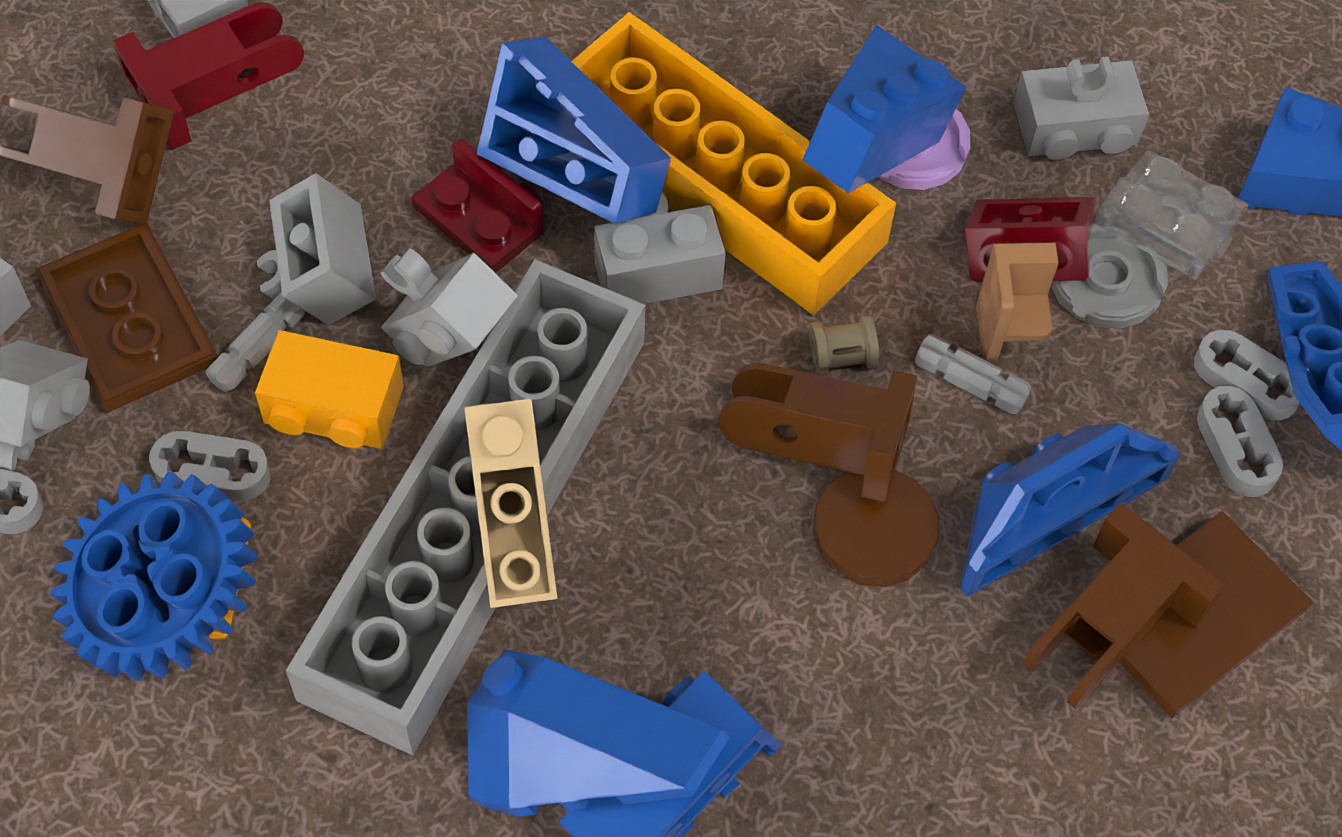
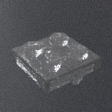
(1172, 214)

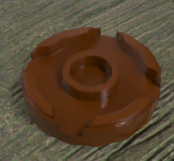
(874, 538)

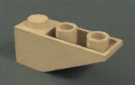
(510, 503)

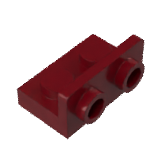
(481, 208)
(1032, 220)

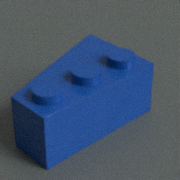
(882, 112)
(569, 135)
(1298, 159)
(712, 704)

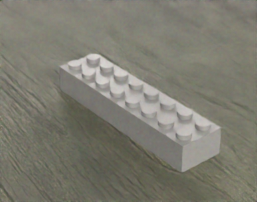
(419, 580)

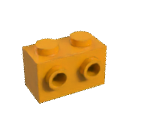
(329, 390)

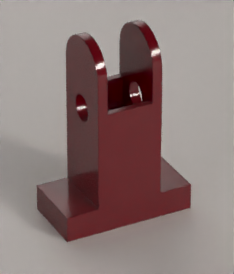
(205, 64)

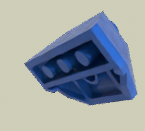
(1057, 494)

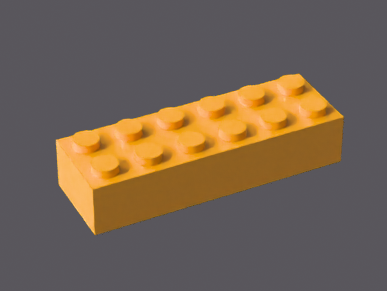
(742, 162)

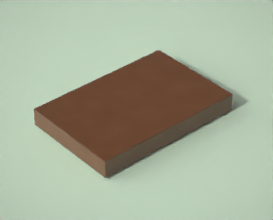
(127, 316)
(1258, 602)

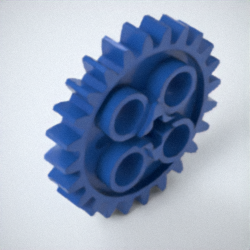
(192, 538)

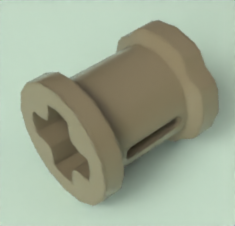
(844, 345)

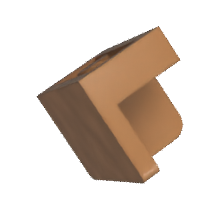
(1015, 296)

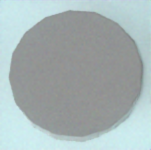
(1109, 295)

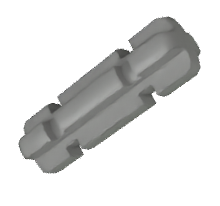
(253, 343)
(973, 374)

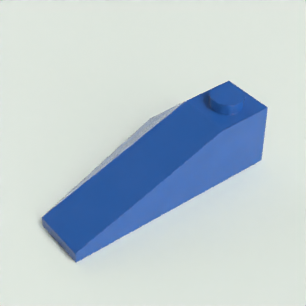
(1312, 339)
(569, 738)

